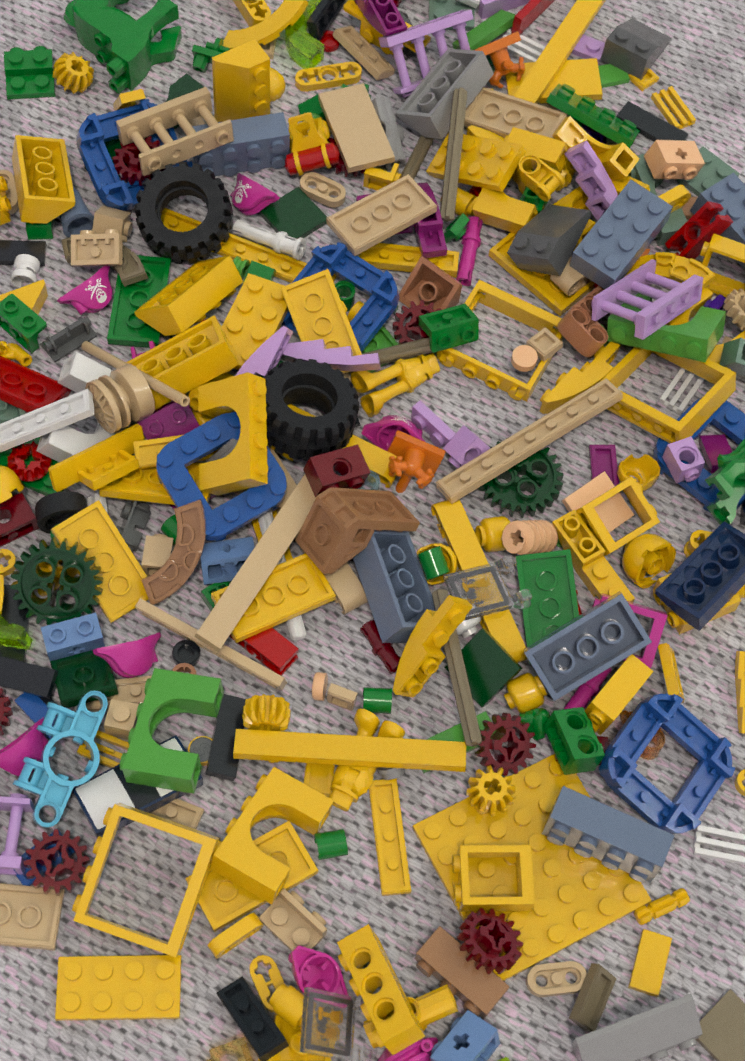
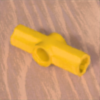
(427, 1007)

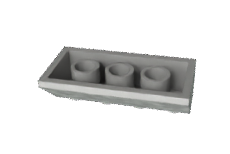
(431, 102)
(643, 1034)

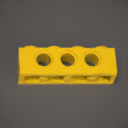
(403, 1026)

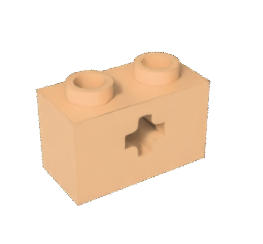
(674, 159)

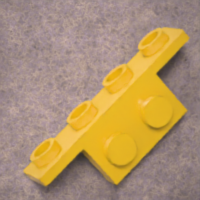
(370, 34)
(99, 463)

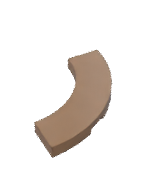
(185, 555)

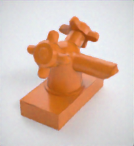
(501, 59)
(414, 459)

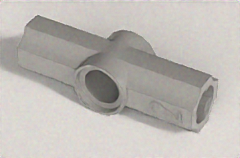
(392, 130)

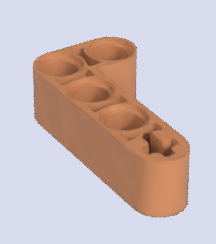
(579, 328)

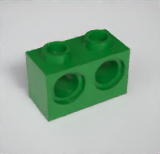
(574, 740)

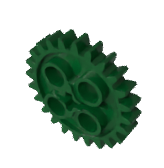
(509, 494)
(32, 577)

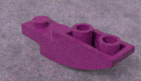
(382, 16)
(430, 230)

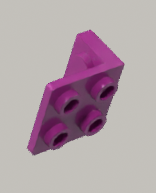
(169, 421)

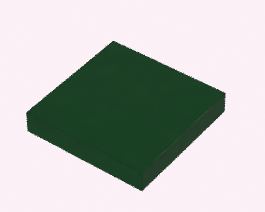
(294, 214)
(487, 667)
(80, 675)

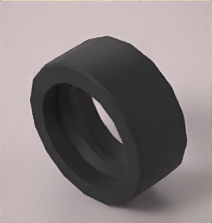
(57, 508)

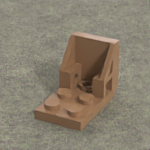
(345, 521)

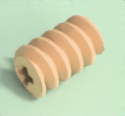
(529, 537)

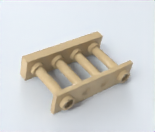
(169, 114)

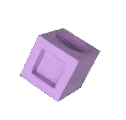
(464, 447)
(684, 450)

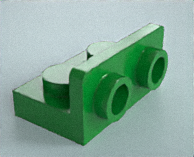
(21, 322)
(450, 327)

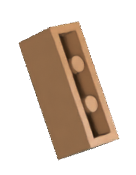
(445, 961)

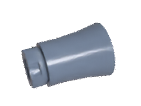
(77, 218)

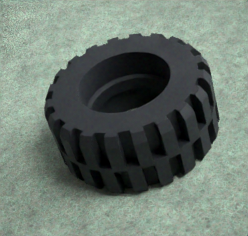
(183, 182)
(317, 386)

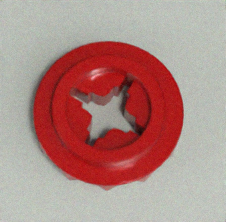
(35, 469)

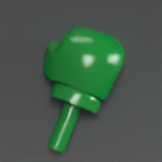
(537, 719)

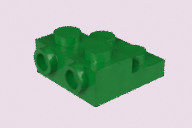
(29, 73)

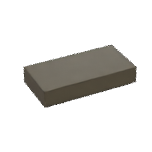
(592, 998)

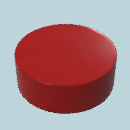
(329, 42)

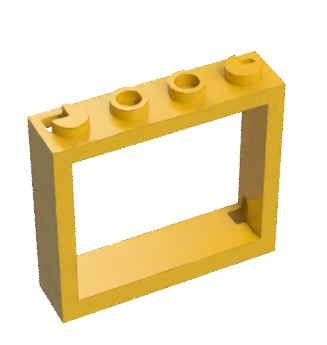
(518, 310)
(658, 422)
(192, 895)

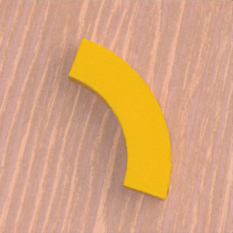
(268, 29)
(676, 267)

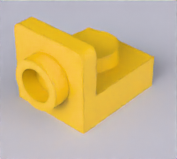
(377, 178)

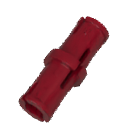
(383, 650)

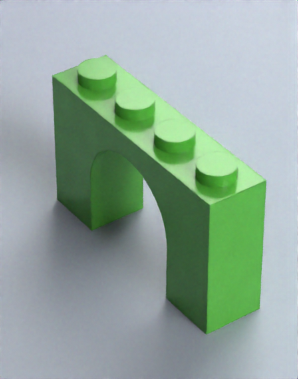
(689, 340)
(168, 695)

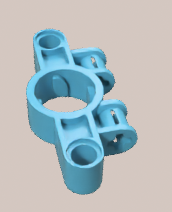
(52, 788)

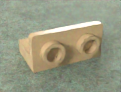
(97, 249)
(293, 922)

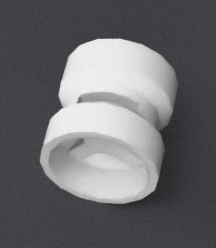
(25, 269)

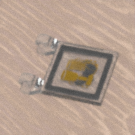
(486, 589)
(330, 1025)

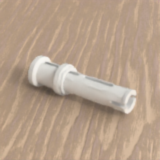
(278, 241)

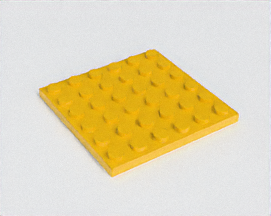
(570, 891)

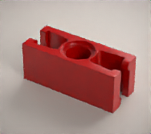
(701, 221)
(271, 650)

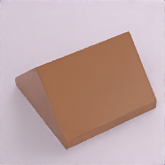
(432, 285)

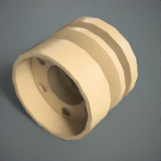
(121, 398)

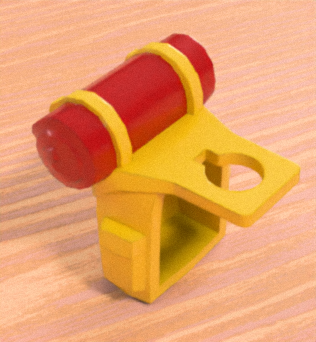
(309, 145)

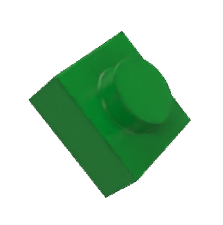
(456, 228)

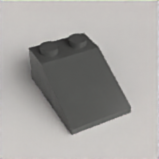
(634, 47)
(548, 239)

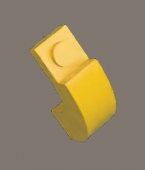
(616, 159)

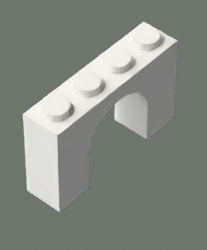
(66, 441)

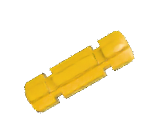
(661, 906)

